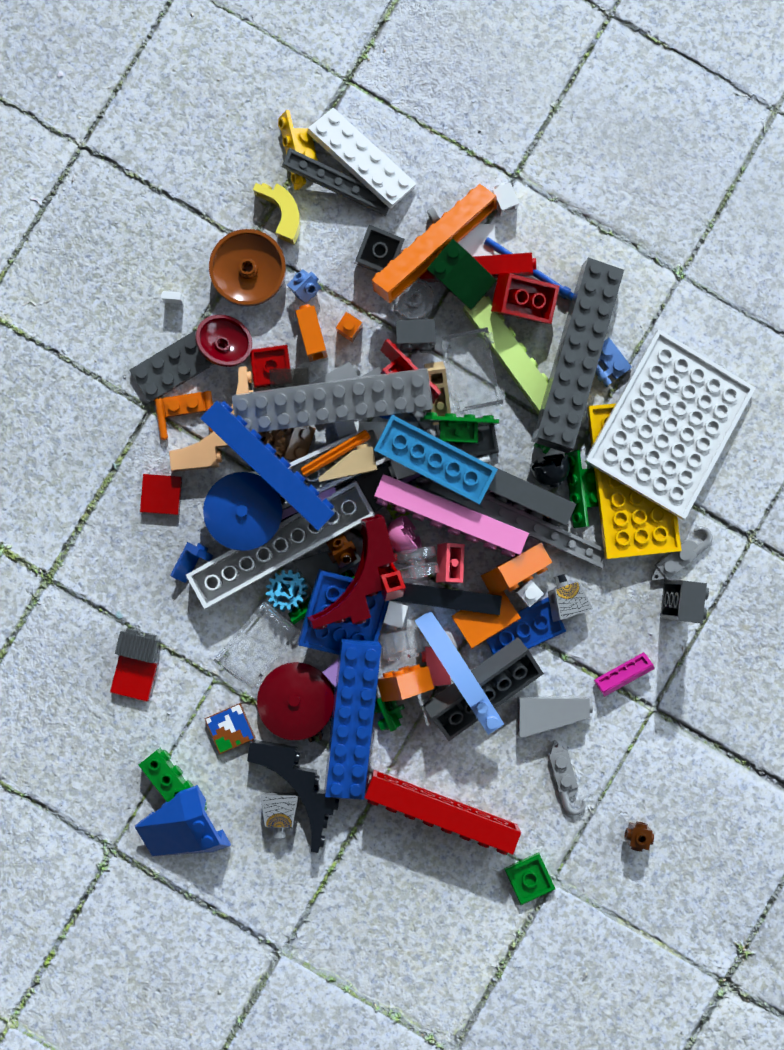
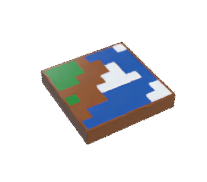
(230, 728)

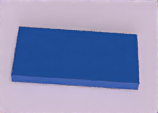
(532, 629)

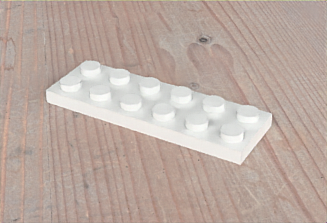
(361, 158)

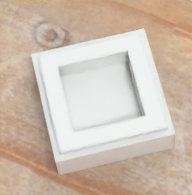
(172, 297)

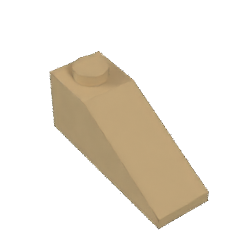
(438, 376)
(355, 463)

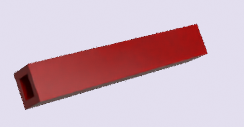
(517, 264)

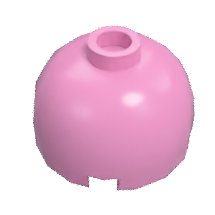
(402, 535)

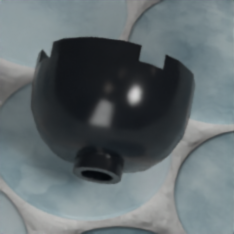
(551, 470)

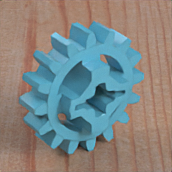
(296, 584)

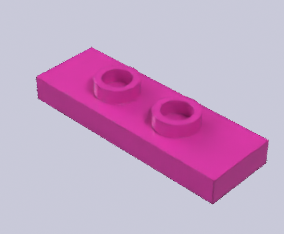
(624, 674)

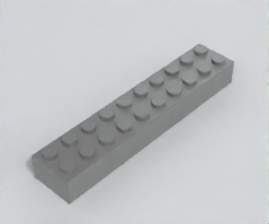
(335, 400)

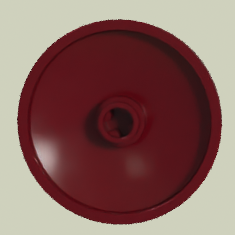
(295, 701)

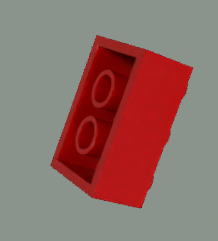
(525, 298)

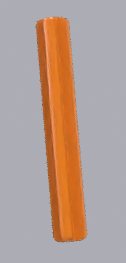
(335, 453)

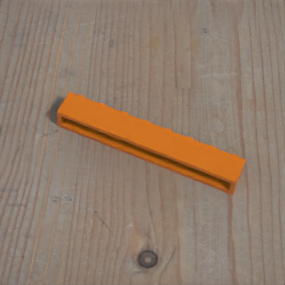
(421, 253)

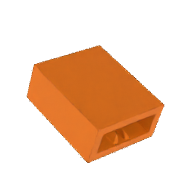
(311, 332)

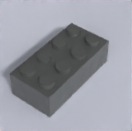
(684, 601)

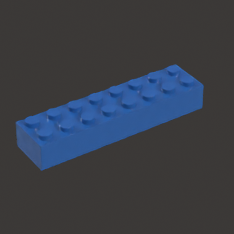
(267, 464)
(352, 718)

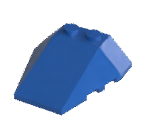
(181, 827)

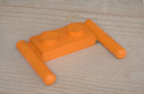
(179, 406)

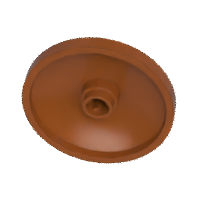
(247, 267)

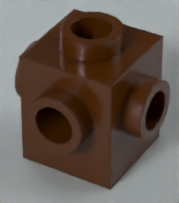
(341, 550)
(636, 830)

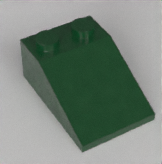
(461, 274)

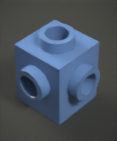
(304, 285)

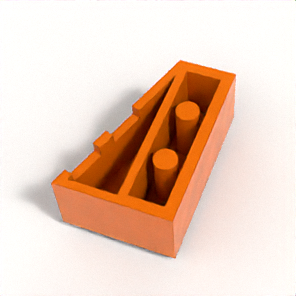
(517, 569)

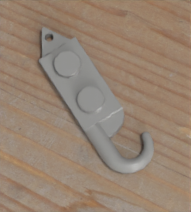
(677, 560)
(564, 777)

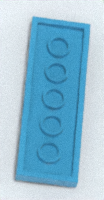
(435, 459)

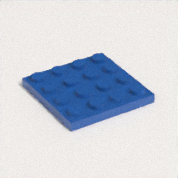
(326, 591)

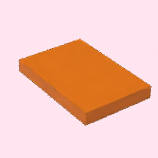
(480, 627)

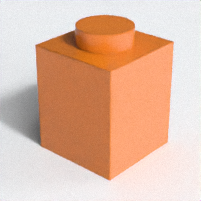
(349, 327)

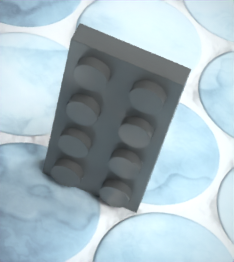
(170, 368)

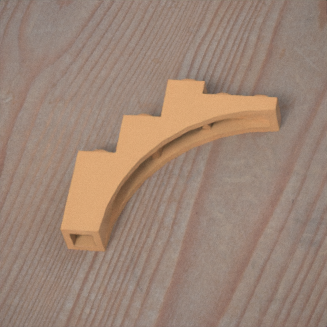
(205, 452)

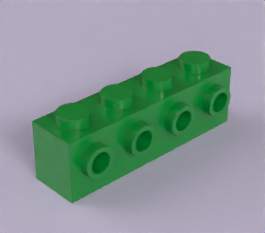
(164, 774)

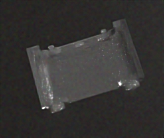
(471, 371)
(258, 645)

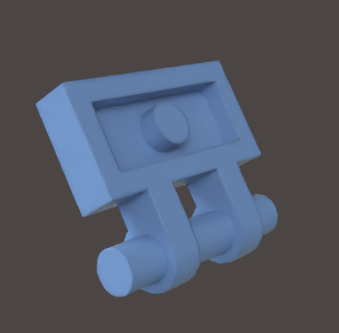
(613, 361)

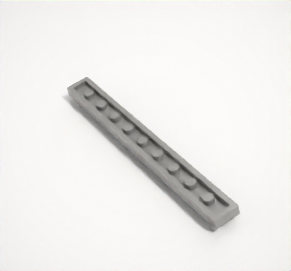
(534, 526)

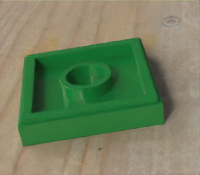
(529, 878)

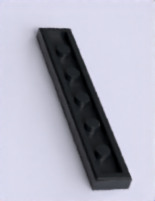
(451, 599)

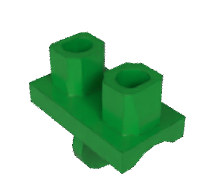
(391, 714)

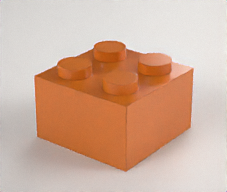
(404, 683)

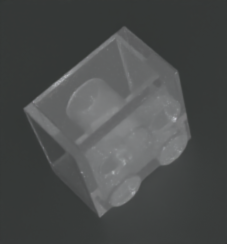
(401, 643)

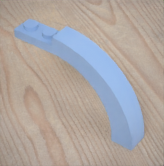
(459, 672)

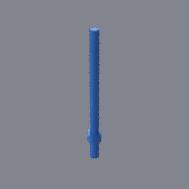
(565, 292)

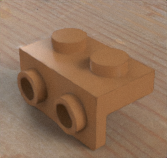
(297, 442)

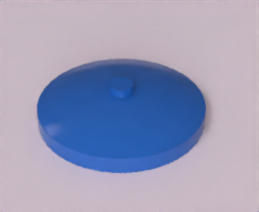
(242, 511)

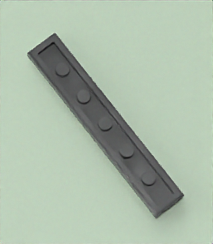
(333, 180)

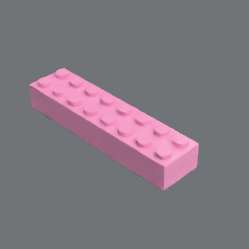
(450, 515)

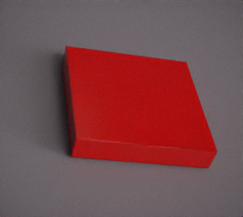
(265, 359)
(161, 494)
(133, 678)

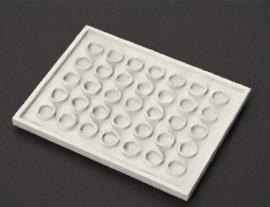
(670, 424)

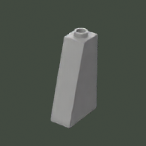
(546, 713)

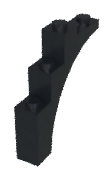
(282, 760)

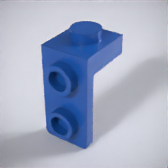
(188, 560)

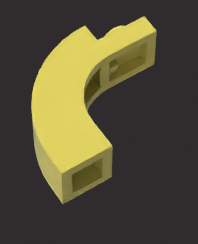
(290, 219)

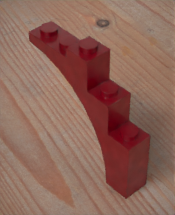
(352, 603)

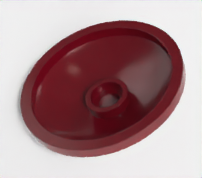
(224, 332)

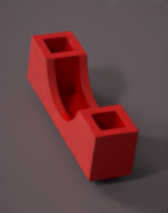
(391, 581)

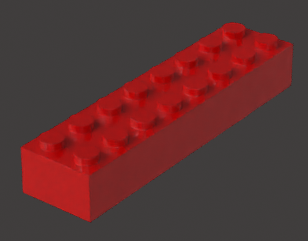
(442, 812)

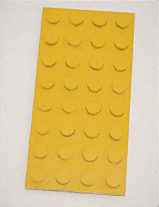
(628, 520)

